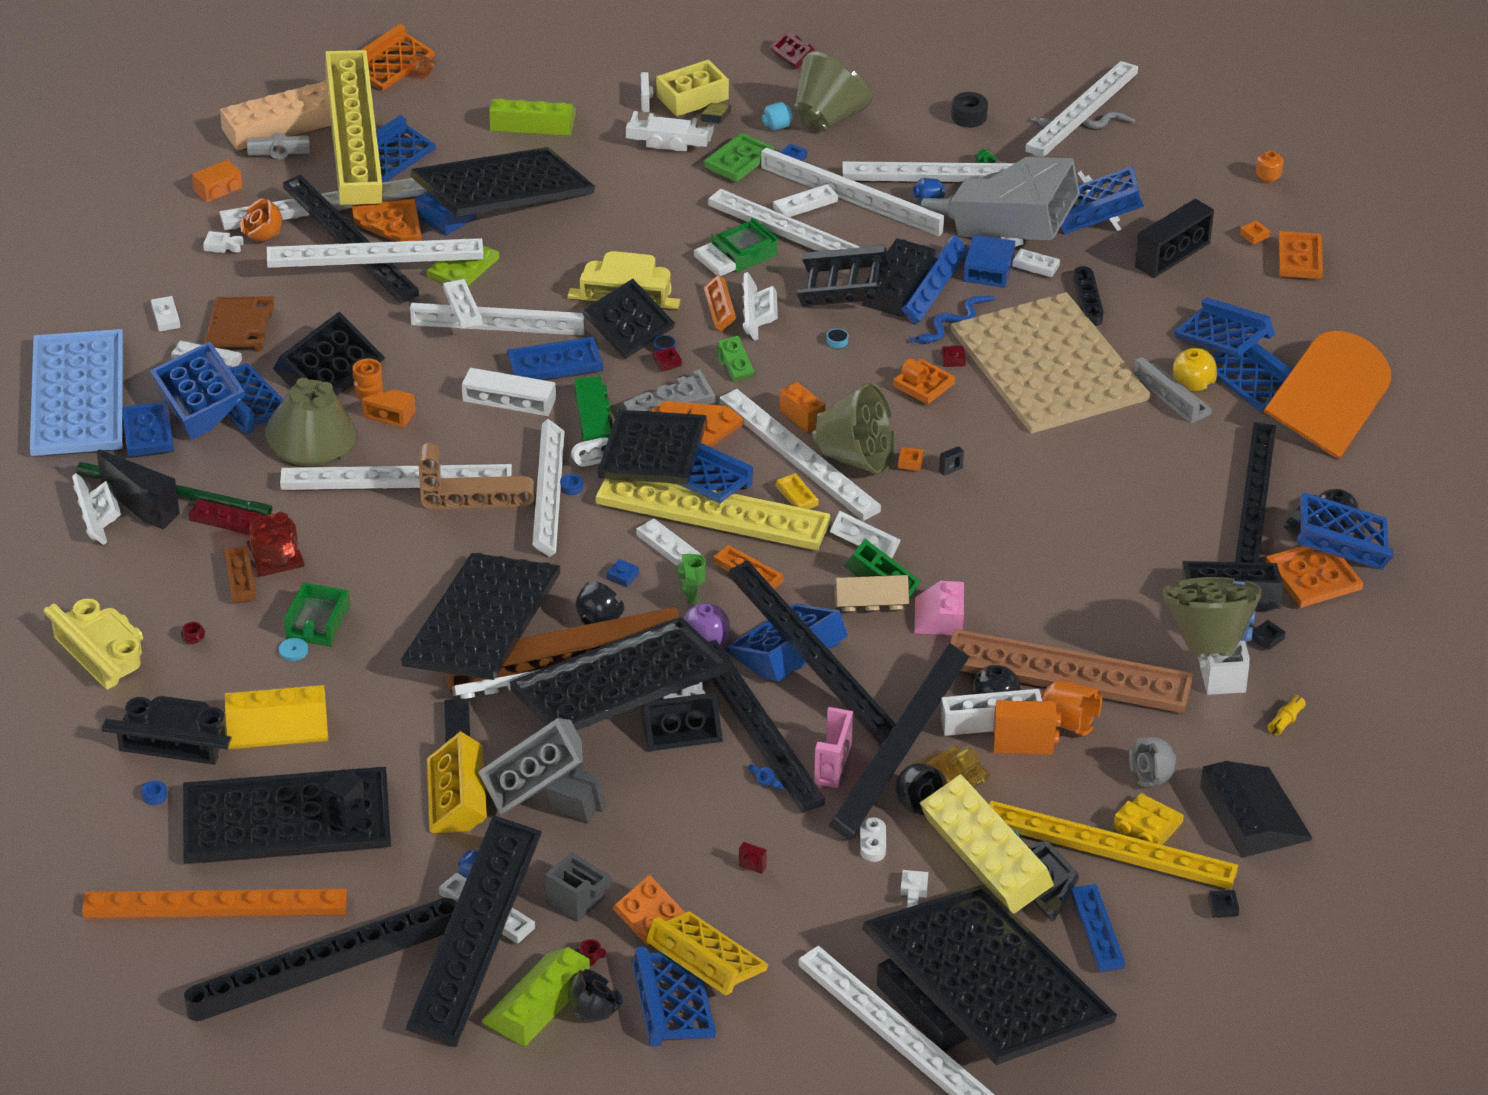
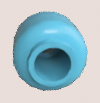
(777, 116)

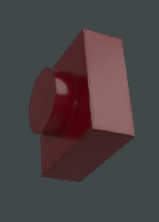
(953, 356)
(667, 359)
(752, 857)

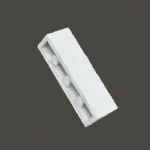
(509, 391)
(976, 712)

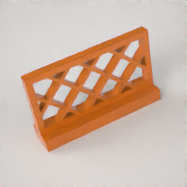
(392, 42)

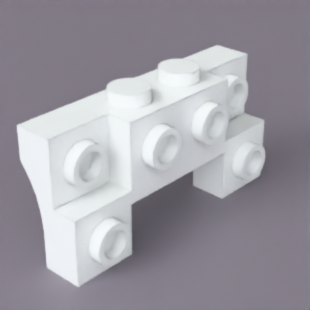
(669, 132)

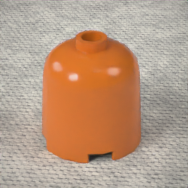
(1076, 703)

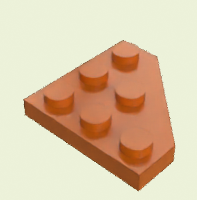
(391, 219)
(720, 419)

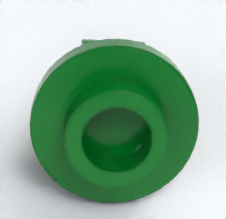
(984, 157)

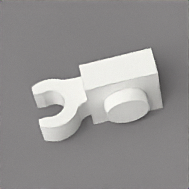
(914, 886)

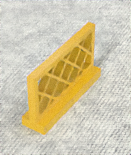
(704, 962)

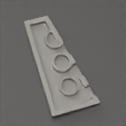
(689, 390)

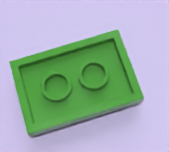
(737, 157)

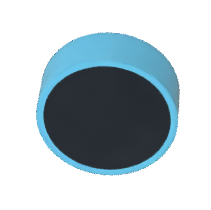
(837, 338)

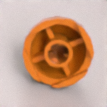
(262, 221)

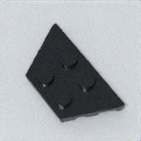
(1062, 875)

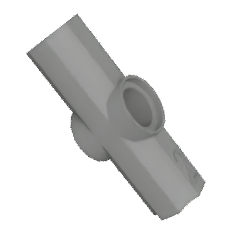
(278, 145)

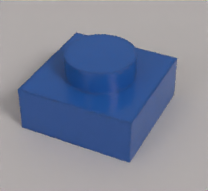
(795, 152)
(622, 573)

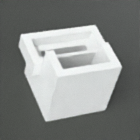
(1226, 673)

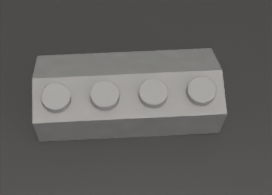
(533, 764)

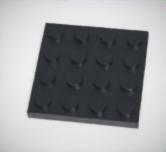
(652, 446)

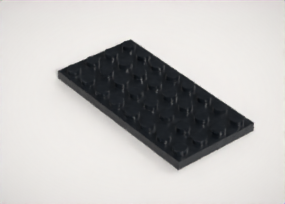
(502, 181)
(481, 616)
(621, 675)
(277, 817)

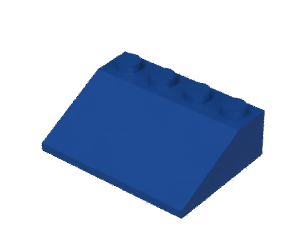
(198, 389)
(772, 656)

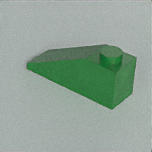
(871, 562)

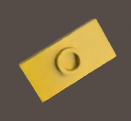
(797, 492)

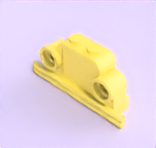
(617, 269)
(98, 640)

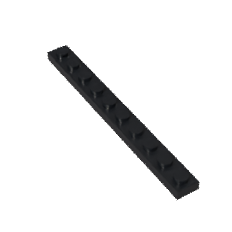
(345, 233)
(1255, 493)
(812, 650)
(768, 738)

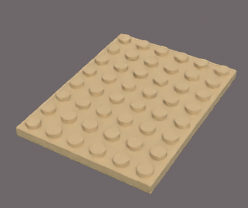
(1049, 362)

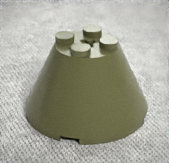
(829, 92)
(310, 425)
(858, 430)
(1212, 612)

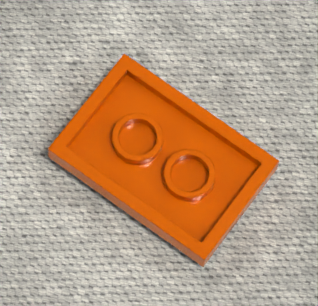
(1300, 255)

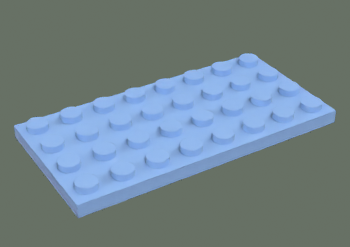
(77, 392)

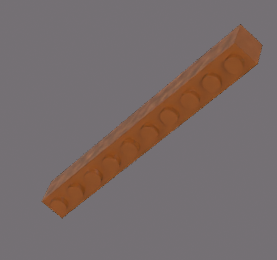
(554, 647)

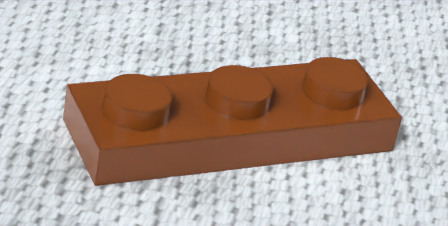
(240, 574)

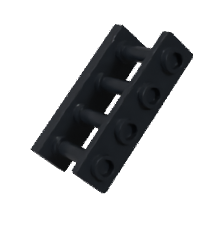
(842, 260)

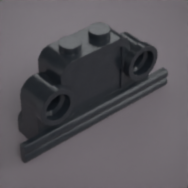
(171, 729)

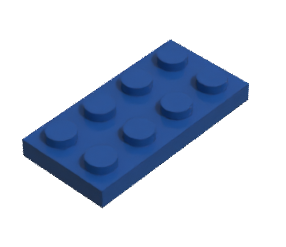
(556, 359)

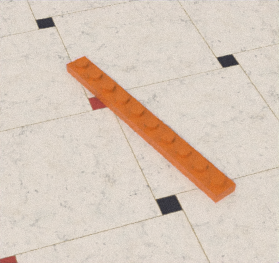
(214, 903)

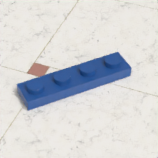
(1097, 928)

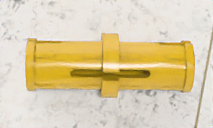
(1286, 715)

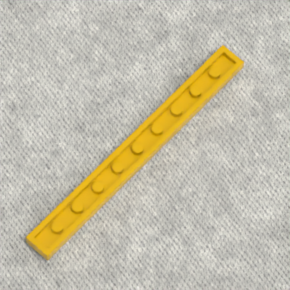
(1118, 846)

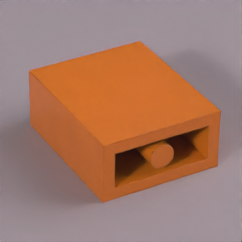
(1025, 727)

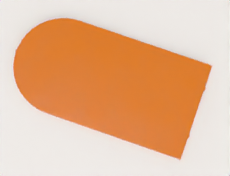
(1332, 390)

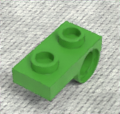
(733, 355)
(693, 574)

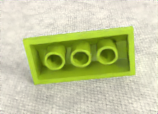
(532, 117)
(536, 996)

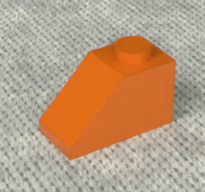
(390, 407)

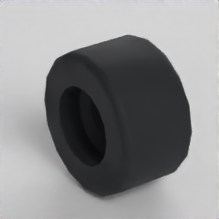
(969, 109)

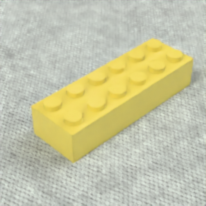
(986, 844)

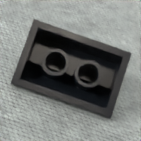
(681, 721)

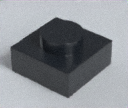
(951, 460)
(1268, 634)
(1223, 903)

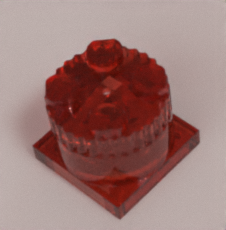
(274, 544)

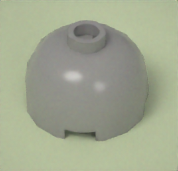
(1152, 761)

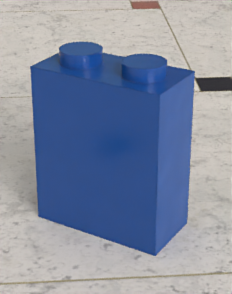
(989, 261)

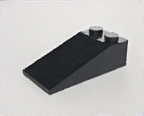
(140, 489)

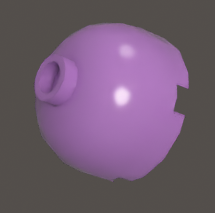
(709, 622)

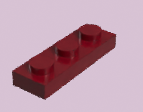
(222, 516)

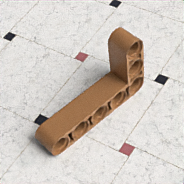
(469, 491)

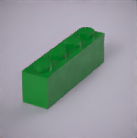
(593, 408)

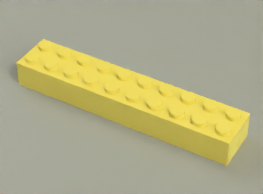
(353, 128)

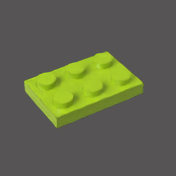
(463, 269)

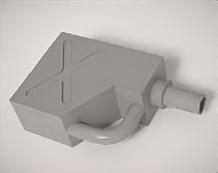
(1019, 202)

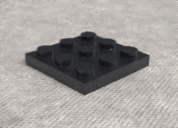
(628, 318)

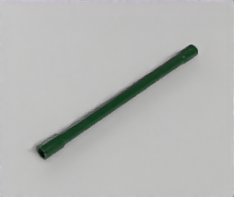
(92, 471)

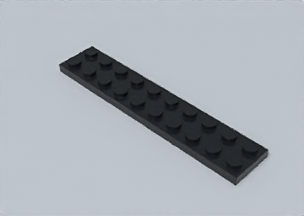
(473, 931)

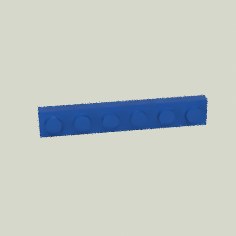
(934, 279)

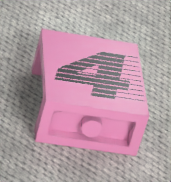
(833, 755)

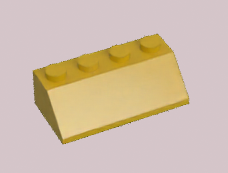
(276, 716)
(456, 786)

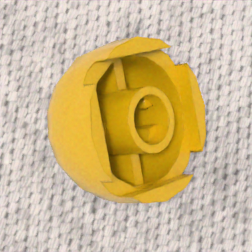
(1195, 369)

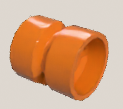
(367, 378)

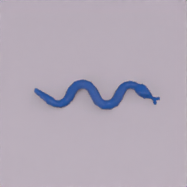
(928, 338)

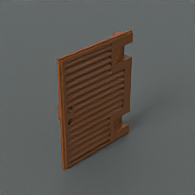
(237, 319)

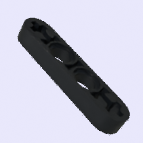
(1088, 295)

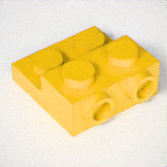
(1147, 820)

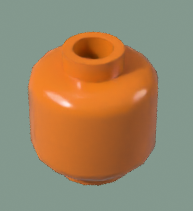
(1269, 166)

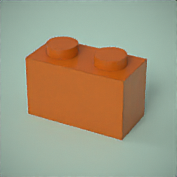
(217, 180)
(800, 406)

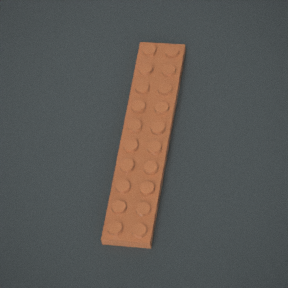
(1044, 664)

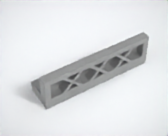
(1171, 391)

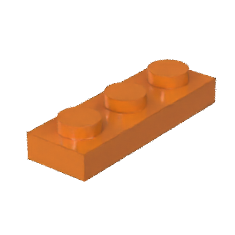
(720, 303)
(731, 557)

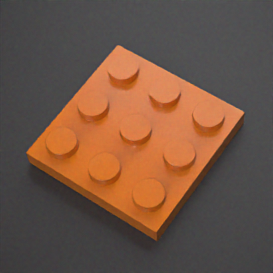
(1314, 575)

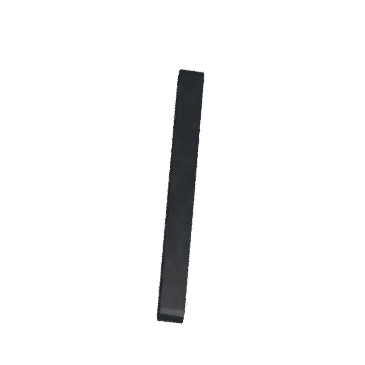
(898, 742)
(318, 960)

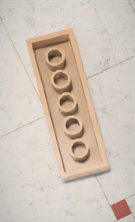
(285, 112)

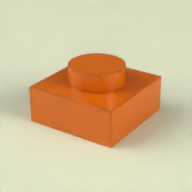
(1254, 232)
(910, 458)

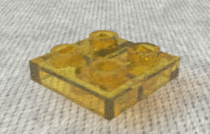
(963, 762)

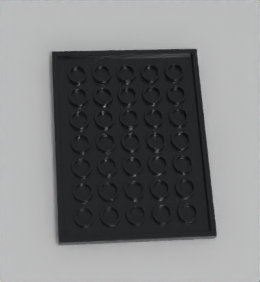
(989, 973)

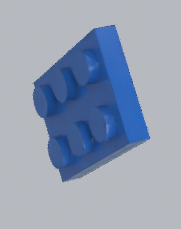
(147, 429)

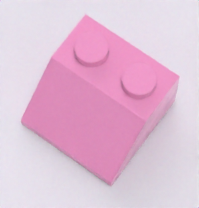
(940, 609)

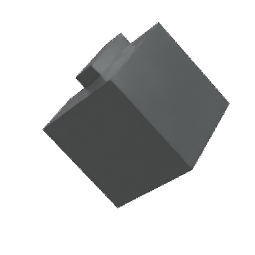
(577, 794)
(575, 886)

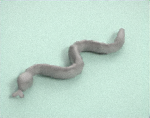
(1043, 122)

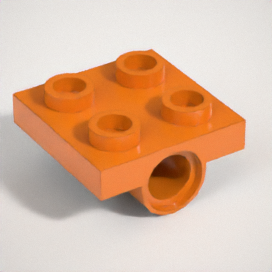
(923, 380)
(644, 904)

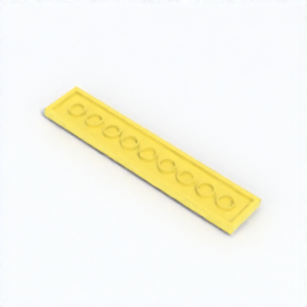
(735, 514)

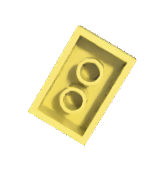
(692, 87)

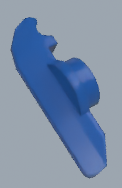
(765, 776)

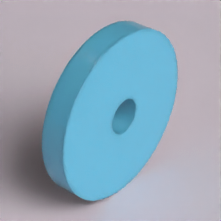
(288, 654)

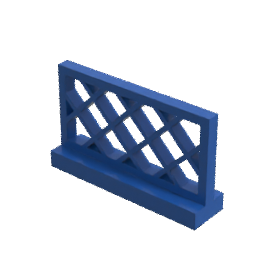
(392, 133)
(1104, 207)
(1229, 317)
(1265, 365)
(243, 413)
(722, 468)
(1341, 542)
(651, 1002)

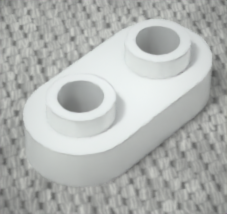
(592, 452)
(873, 839)

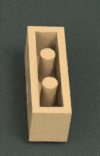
(871, 592)

